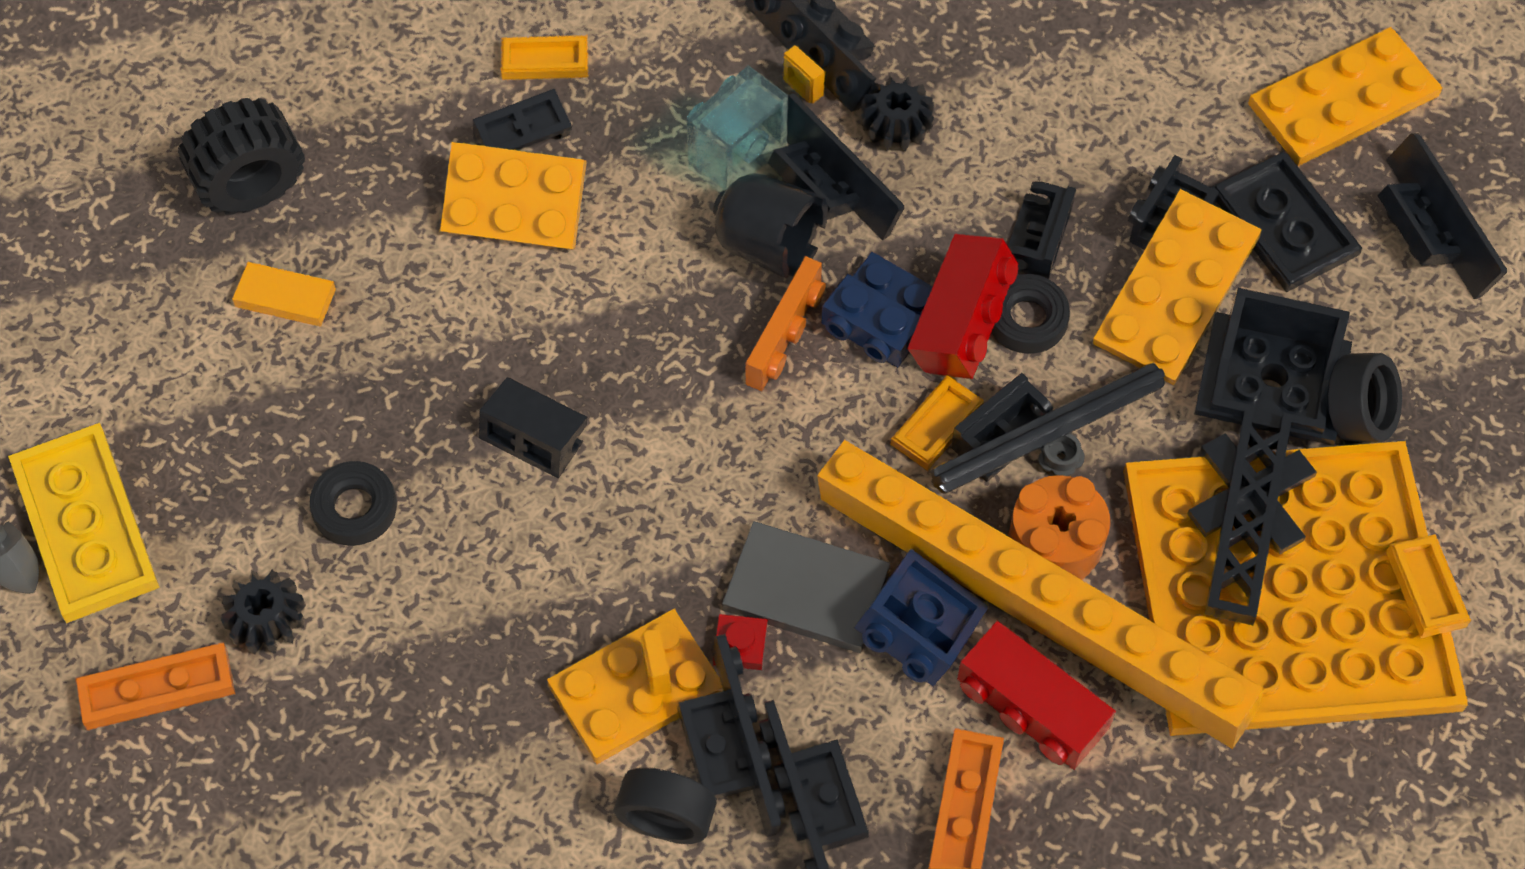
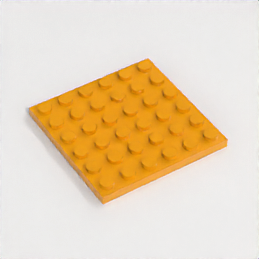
(1330, 611)

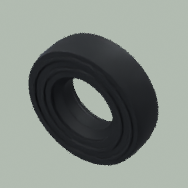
(1039, 338)
(343, 478)

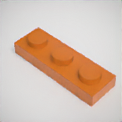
(785, 324)
(155, 686)
(966, 801)

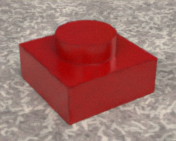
(747, 635)

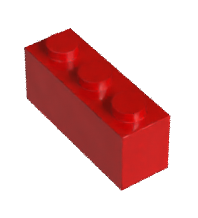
(963, 306)
(1034, 696)

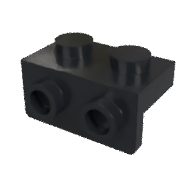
(1164, 187)

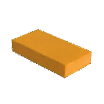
(544, 57)
(284, 294)
(932, 425)
(1428, 586)

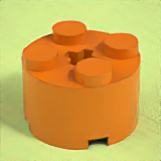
(1062, 522)

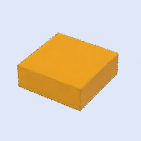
(803, 75)
(655, 662)

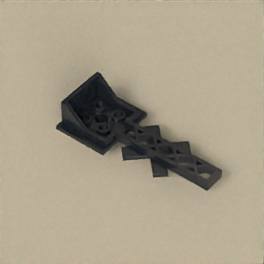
(1298, 350)

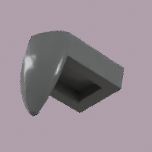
(17, 561)

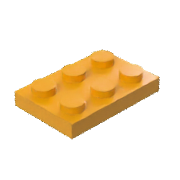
(513, 195)
(611, 694)

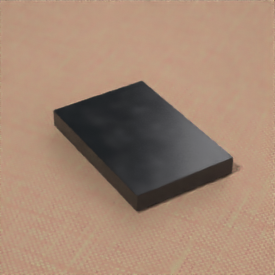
(1298, 227)

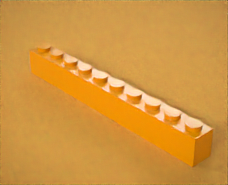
(1041, 594)

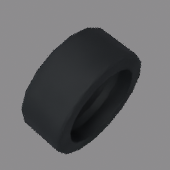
(1365, 397)
(665, 805)

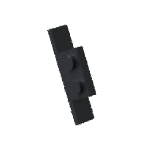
(824, 37)
(830, 169)
(1437, 219)
(725, 743)
(821, 791)

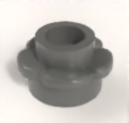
(1073, 452)

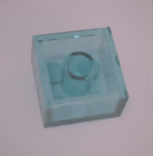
(736, 129)

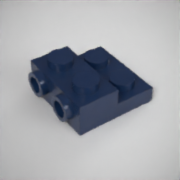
(877, 309)
(921, 619)

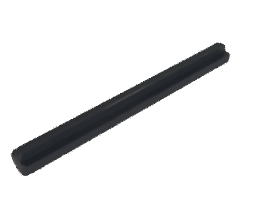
(1047, 428)

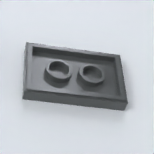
(804, 585)

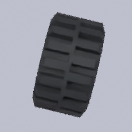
(241, 156)

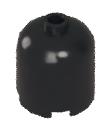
(769, 222)

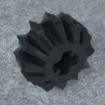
(897, 113)
(271, 623)

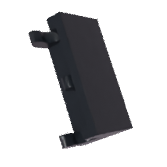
(523, 123)
(1041, 228)
(1004, 411)
(531, 427)

